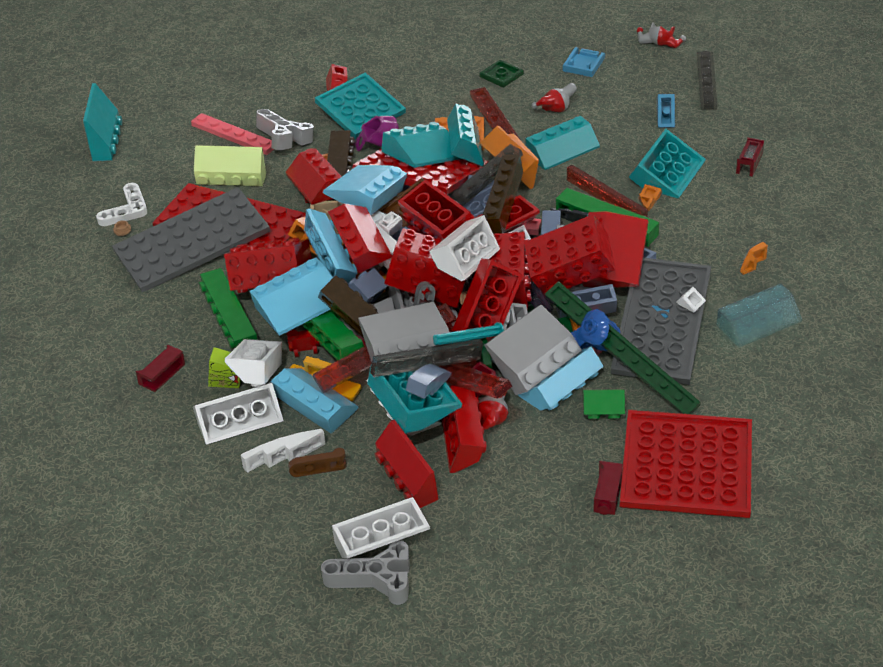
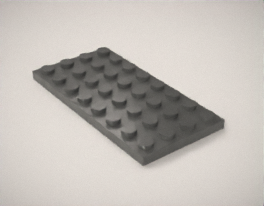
(190, 239)
(667, 341)

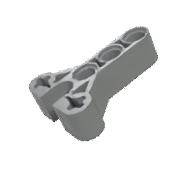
(283, 131)
(382, 572)

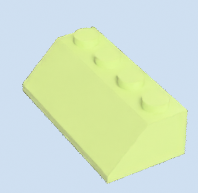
(229, 165)

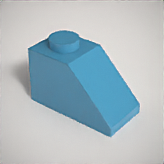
(666, 110)

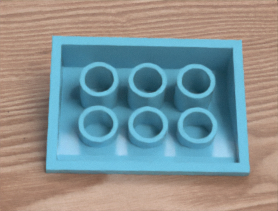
(368, 186)
(292, 296)

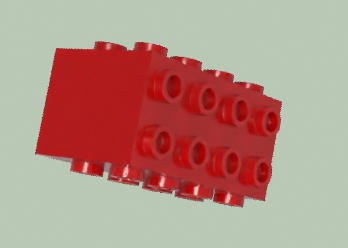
(432, 211)
(569, 254)
(513, 255)
(262, 262)
(414, 264)

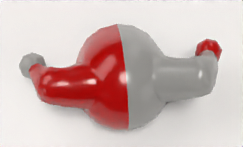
(659, 36)
(556, 99)
(492, 411)

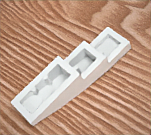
(283, 448)

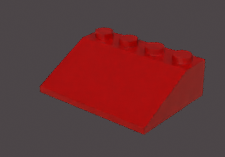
(627, 244)

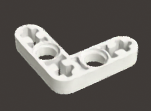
(105, 217)

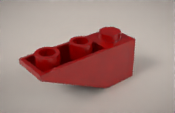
(336, 76)

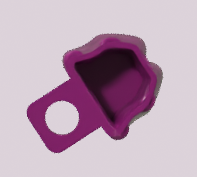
(373, 130)

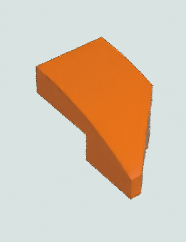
(649, 196)
(755, 255)

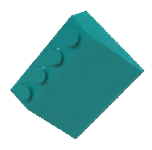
(101, 125)
(419, 144)
(668, 165)
(408, 409)

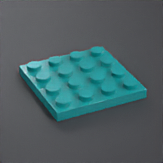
(358, 102)

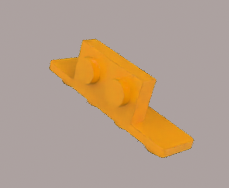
(347, 389)

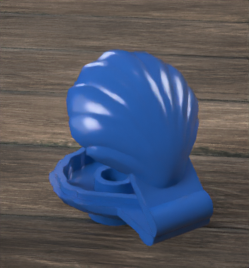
(593, 330)

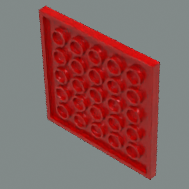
(445, 175)
(687, 463)

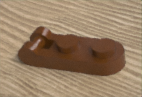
(318, 463)

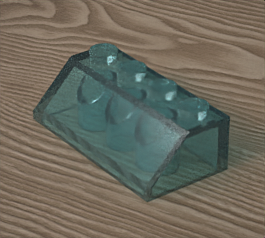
(758, 315)

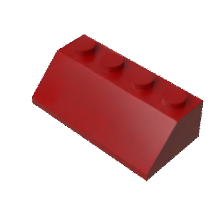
(312, 175)
(520, 214)
(360, 236)
(488, 296)
(463, 432)
(406, 465)

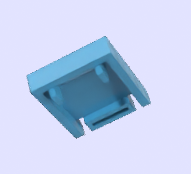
(584, 63)

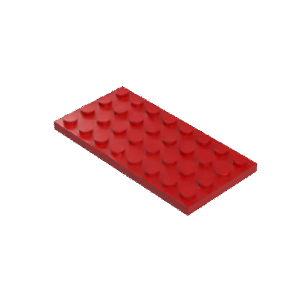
(277, 217)

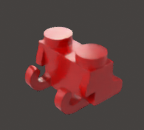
(301, 341)

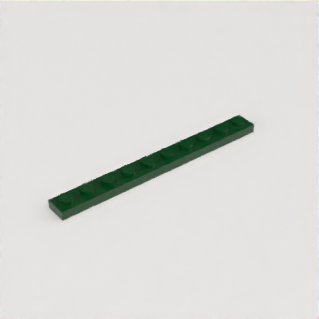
(627, 353)

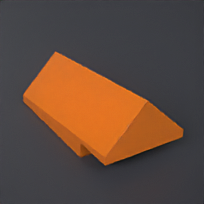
(499, 139)

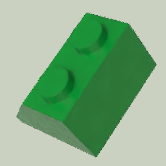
(603, 402)

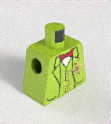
(220, 373)

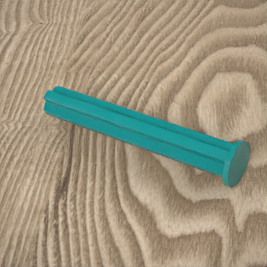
(469, 334)

